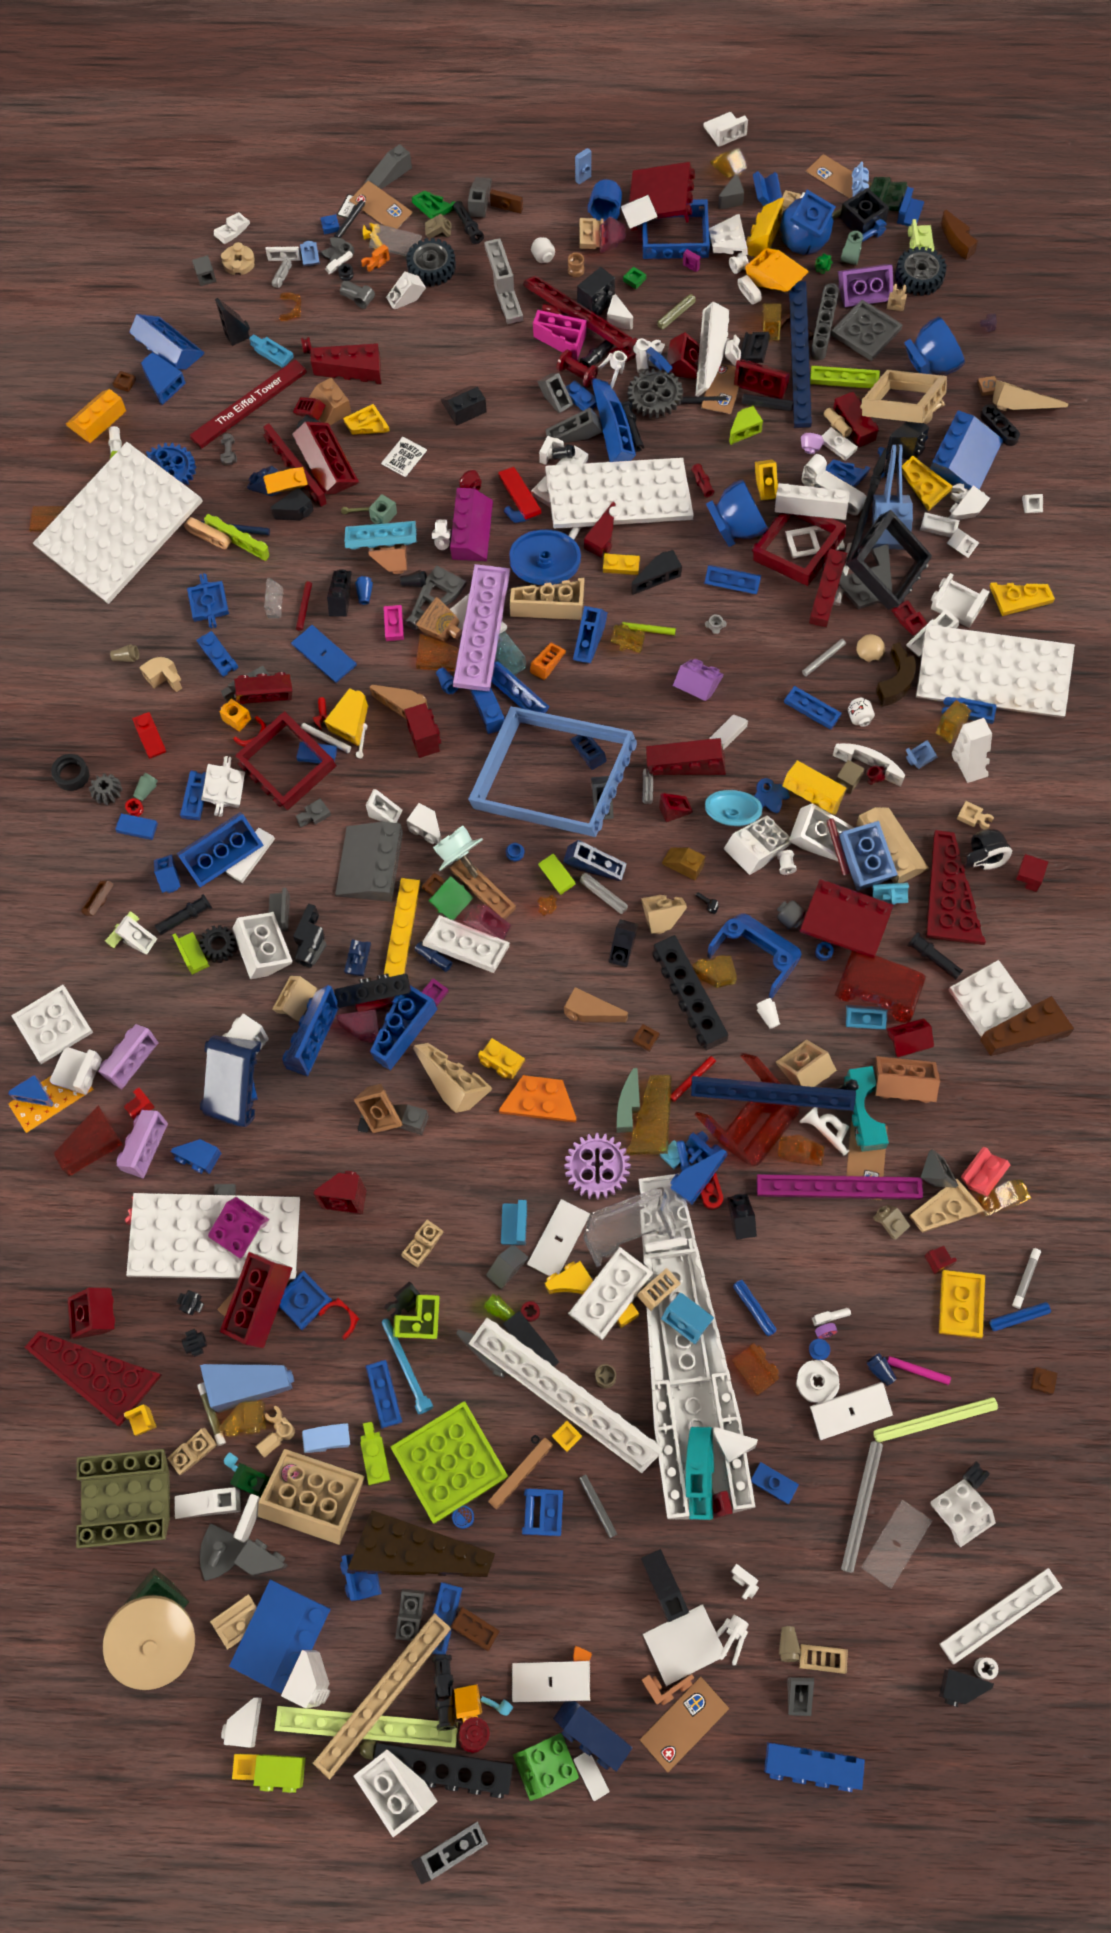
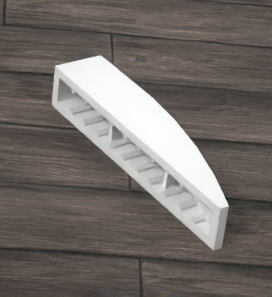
(712, 344)

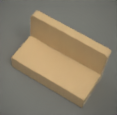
(294, 997)

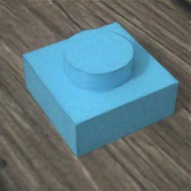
(672, 1157)

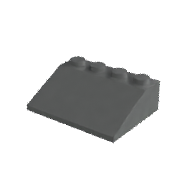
(370, 861)

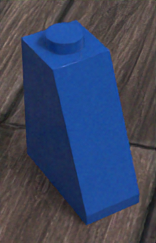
(162, 377)

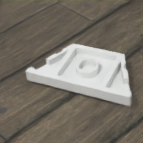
(728, 236)

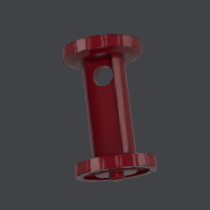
(567, 362)
(473, 1734)

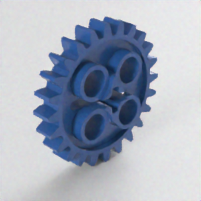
(174, 461)

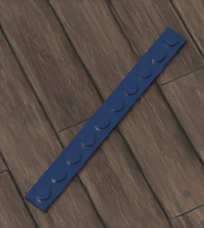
(800, 355)

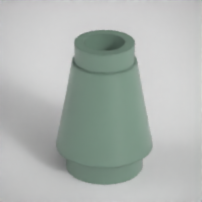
(145, 787)

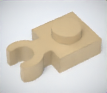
(897, 299)
(973, 814)

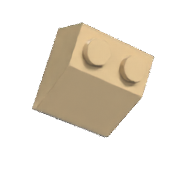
(806, 1065)

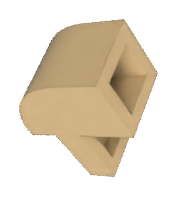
(160, 670)

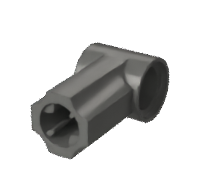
(361, 295)

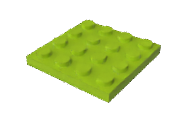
(449, 1462)

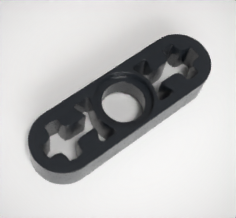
(998, 417)

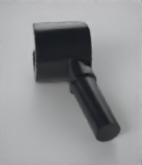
(712, 904)

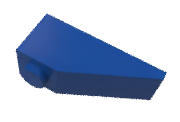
(589, 634)
(695, 1178)

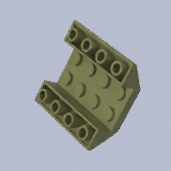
(123, 1498)

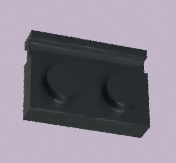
(755, 346)

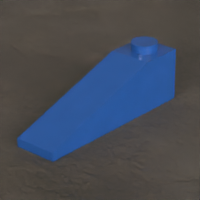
(488, 709)

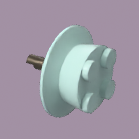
(455, 848)

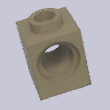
(850, 775)

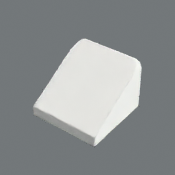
(1033, 503)

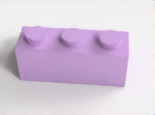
(128, 1056)
(142, 1143)

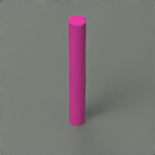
(919, 1370)

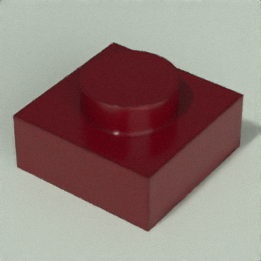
(721, 1505)

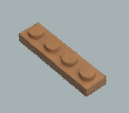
(484, 890)

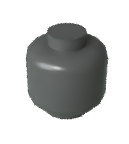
(791, 914)

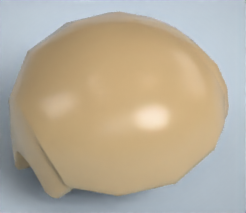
(871, 648)

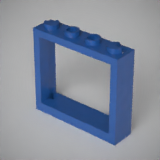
(667, 251)

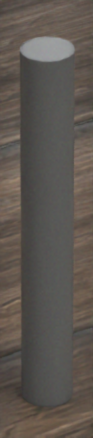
(598, 1506)

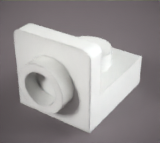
(546, 450)
(743, 1577)

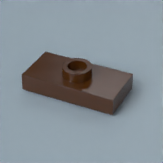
(506, 201)
(97, 898)
(474, 1628)

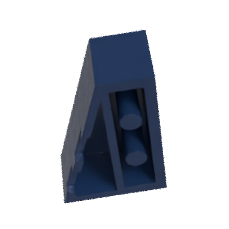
(592, 1734)

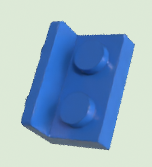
(360, 1584)

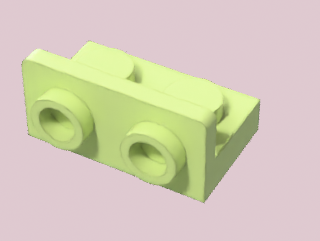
(920, 236)

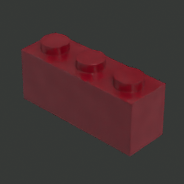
(863, 428)

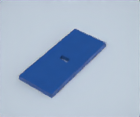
(314, 644)

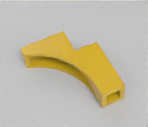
(577, 1280)

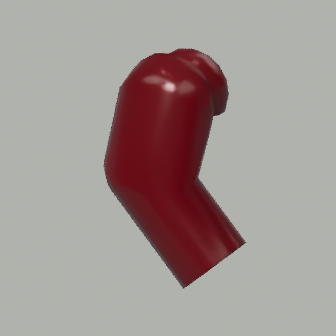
(552, 309)

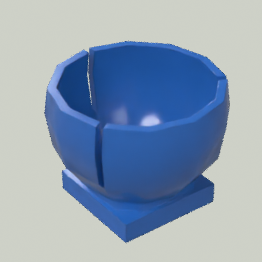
(807, 224)
(935, 349)
(737, 514)

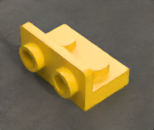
(501, 1059)

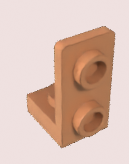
(654, 1687)

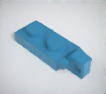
(271, 350)

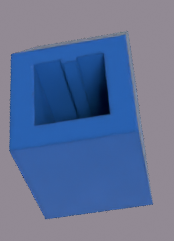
(198, 1154)

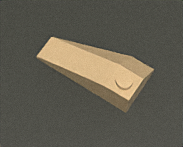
(1016, 398)

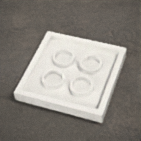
(989, 997)
(52, 1024)

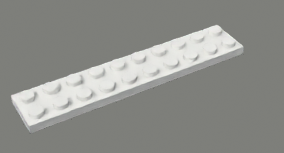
(565, 1395)

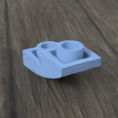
(325, 1437)

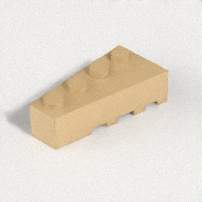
(549, 600)

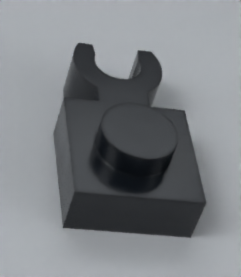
(405, 1299)

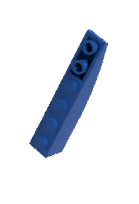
(613, 422)

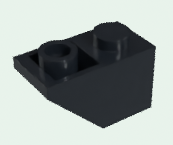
(623, 942)
(742, 1216)

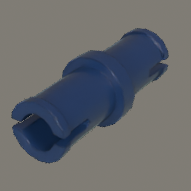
(433, 957)

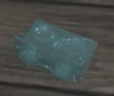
(510, 655)

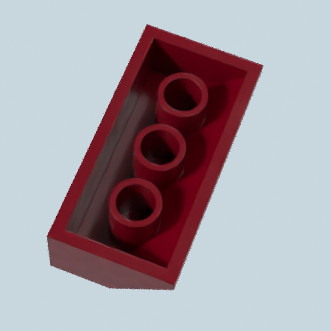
(325, 457)
(256, 1300)

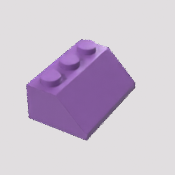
(866, 283)

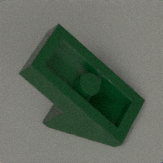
(250, 1480)

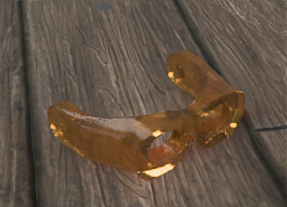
(296, 312)

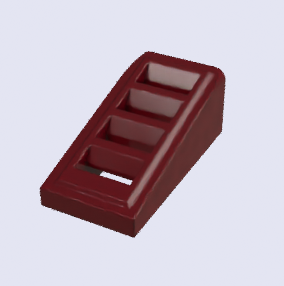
(309, 406)

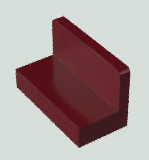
(911, 1037)

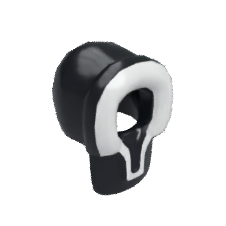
(989, 850)

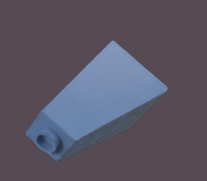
(235, 1384)

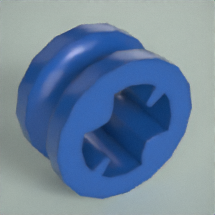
(827, 946)

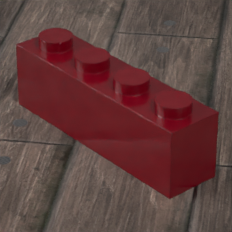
(828, 588)

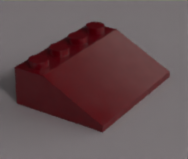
(846, 918)

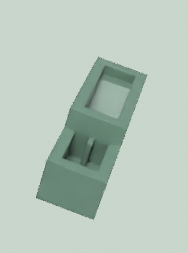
(628, 1103)

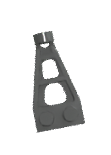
(443, 580)

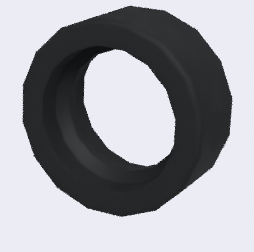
(61, 763)

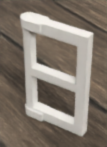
(794, 554)

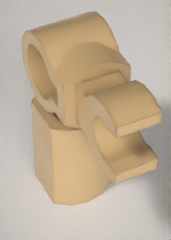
(283, 1429)

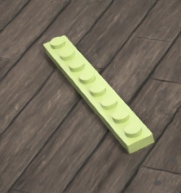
(386, 1728)

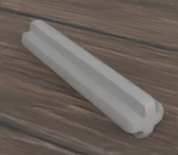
(603, 893)

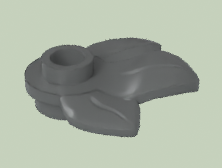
(338, 249)

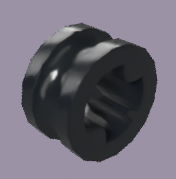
(345, 268)

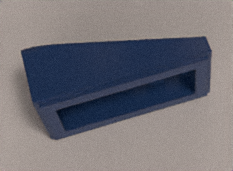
(594, 759)

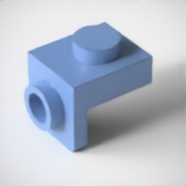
(921, 755)

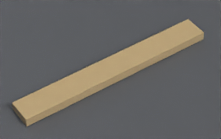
(381, 1696)

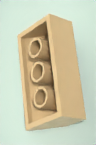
(903, 852)

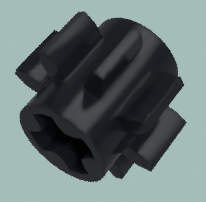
(190, 1302)
(194, 1342)

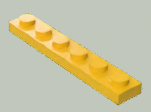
(402, 927)

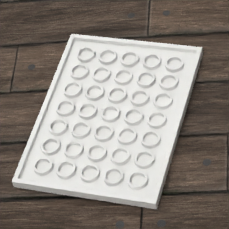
(117, 522)

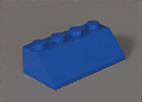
(165, 341)
(220, 849)

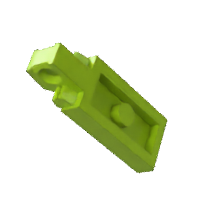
(374, 1456)

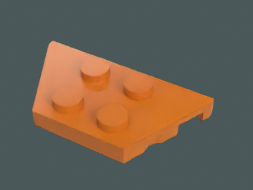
(539, 1099)

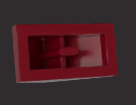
(674, 806)

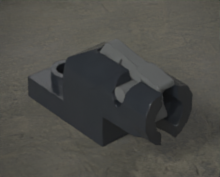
(309, 938)

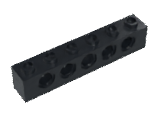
(672, 949)
(501, 1770)

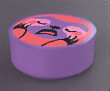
(826, 1330)

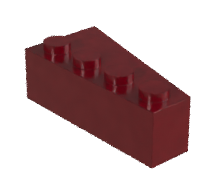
(348, 362)
(687, 758)

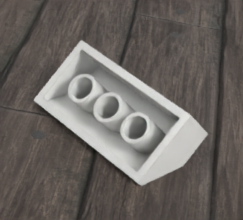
(812, 501)
(308, 1681)

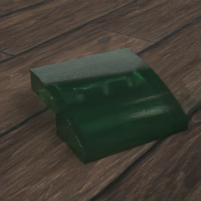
(889, 192)

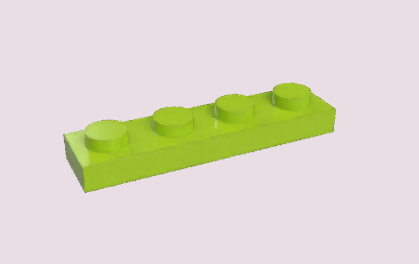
(843, 376)
(238, 538)

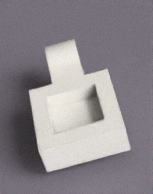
(732, 351)

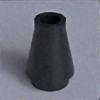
(414, 579)

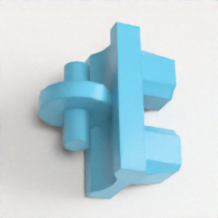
(891, 893)

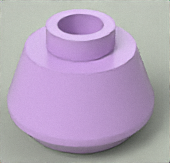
(811, 442)

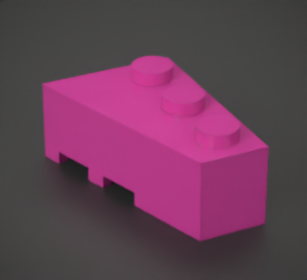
(560, 331)

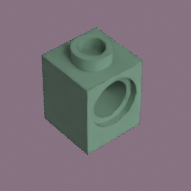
(382, 510)

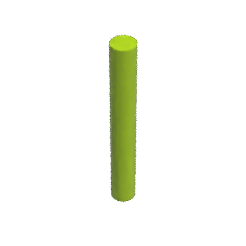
(651, 629)

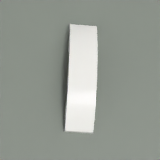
(871, 757)

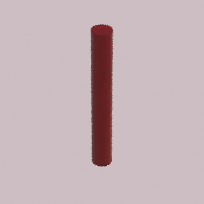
(304, 605)
(838, 846)

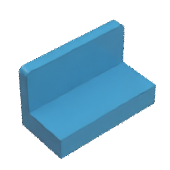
(514, 1223)
(687, 1318)

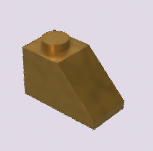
(685, 861)

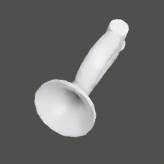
(820, 1123)

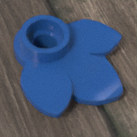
(773, 797)

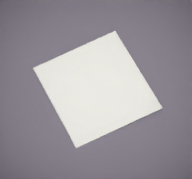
(684, 1645)

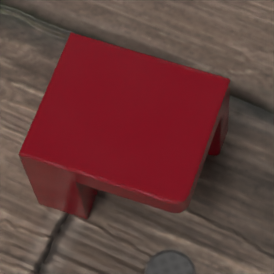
(939, 1259)

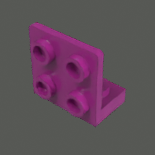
(237, 1226)

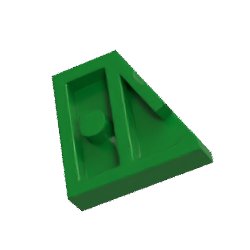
(432, 204)

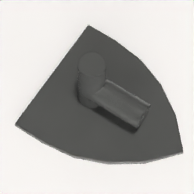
(218, 1552)

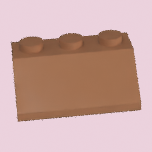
(906, 1079)

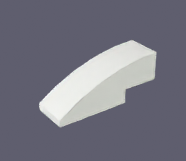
(945, 619)

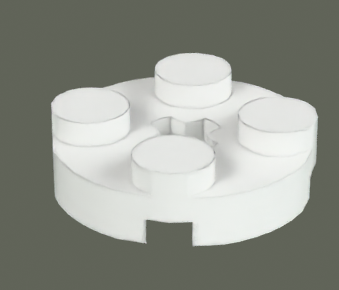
(815, 1369)

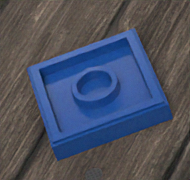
(303, 1300)

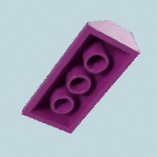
(471, 525)

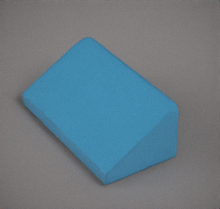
(866, 1017)

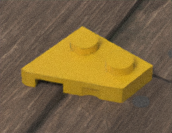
(366, 421)

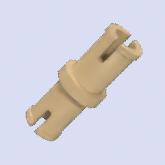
(837, 422)

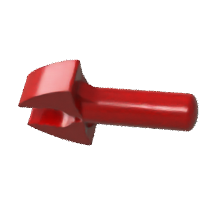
(322, 713)

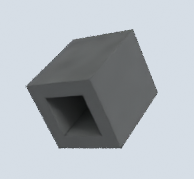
(204, 270)

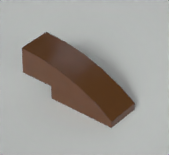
(958, 235)

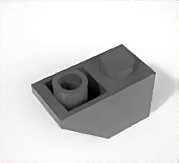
(259, 1561)

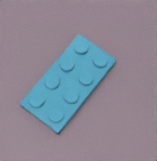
(380, 534)

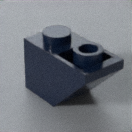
(257, 481)

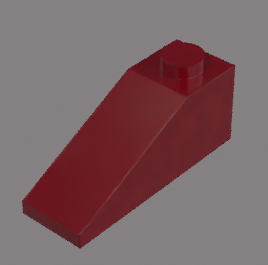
(600, 536)

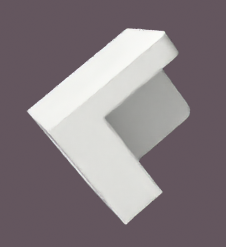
(963, 542)

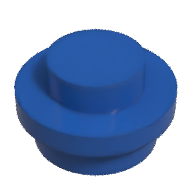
(515, 852)
(819, 1349)

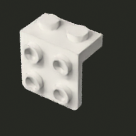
(76, 1070)

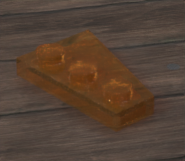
(436, 654)

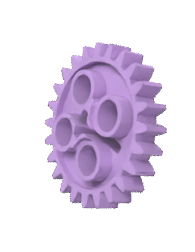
(578, 1166)

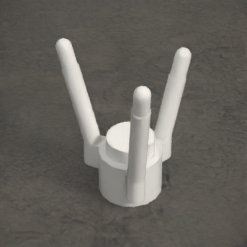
(617, 362)
(736, 1629)

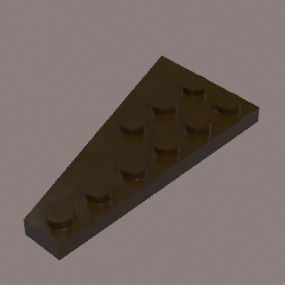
(407, 1549)

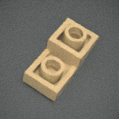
(422, 1243)
(191, 1452)

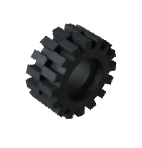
(213, 934)

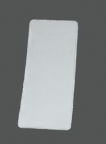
(591, 1776)

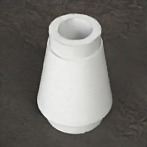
(768, 1012)

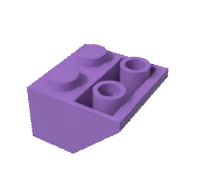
(698, 679)

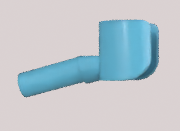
(230, 1461)
(504, 1708)

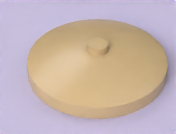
(148, 1642)

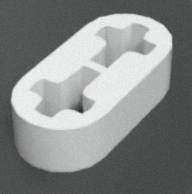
(749, 289)

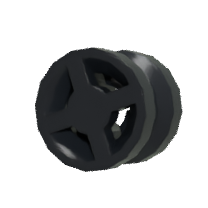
(976, 1475)

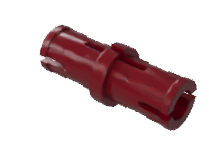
(706, 488)

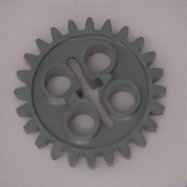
(655, 393)

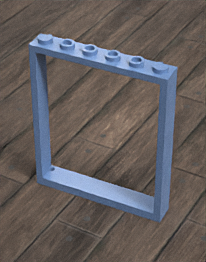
(499, 749)

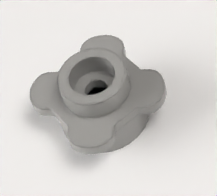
(715, 619)

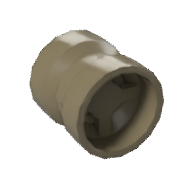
(604, 1373)

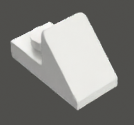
(135, 935)

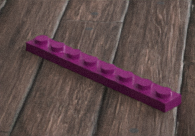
(839, 1187)

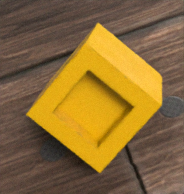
(140, 1419)

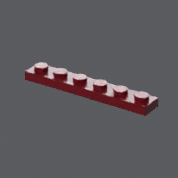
(290, 460)

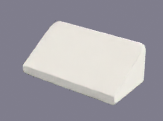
(282, 253)
(730, 730)

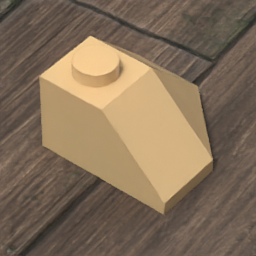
(662, 912)

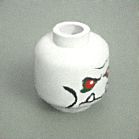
(861, 712)

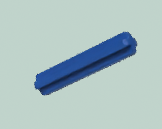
(755, 1308)
(1020, 1316)

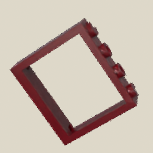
(787, 568)
(307, 782)

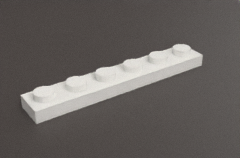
(1000, 1616)

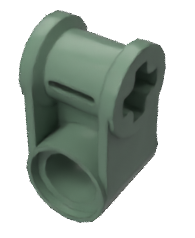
(852, 248)

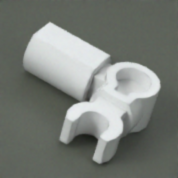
(640, 349)

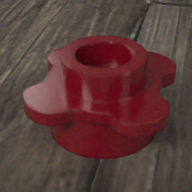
(875, 774)

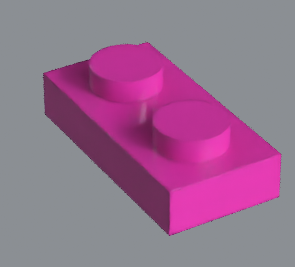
(393, 623)

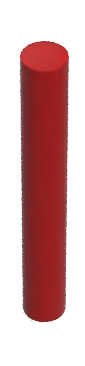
(688, 1082)

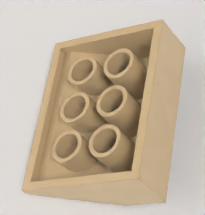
(315, 1501)

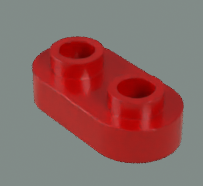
(712, 1189)

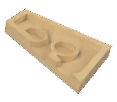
(945, 1208)

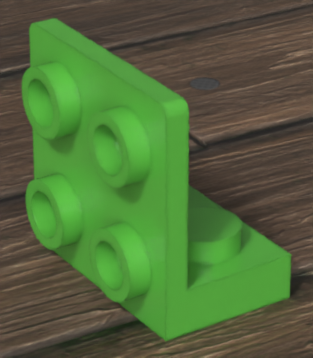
(545, 1767)

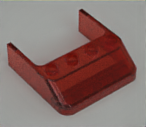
(757, 1124)

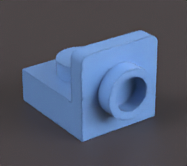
(309, 253)

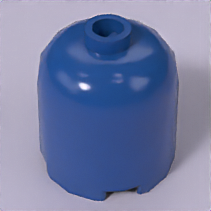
(605, 200)

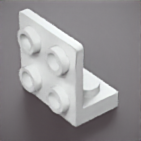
(726, 128)
(964, 1512)

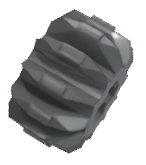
(105, 789)

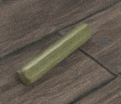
(676, 311)

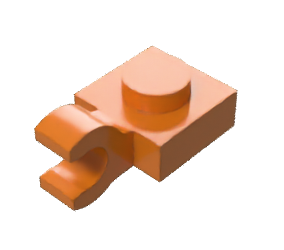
(379, 257)

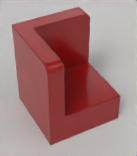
(139, 1103)

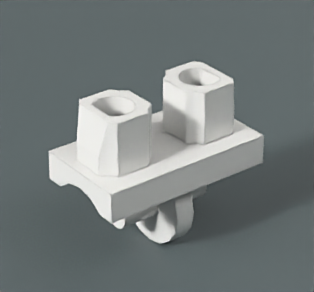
(441, 534)

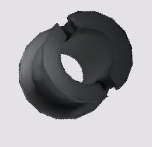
(563, 452)

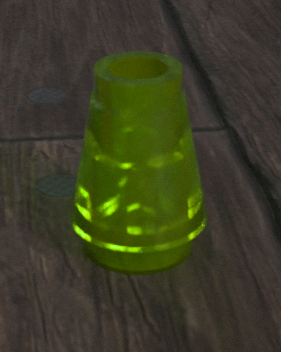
(498, 1307)

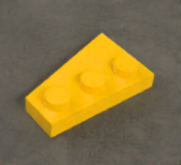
(925, 482)
(1018, 598)

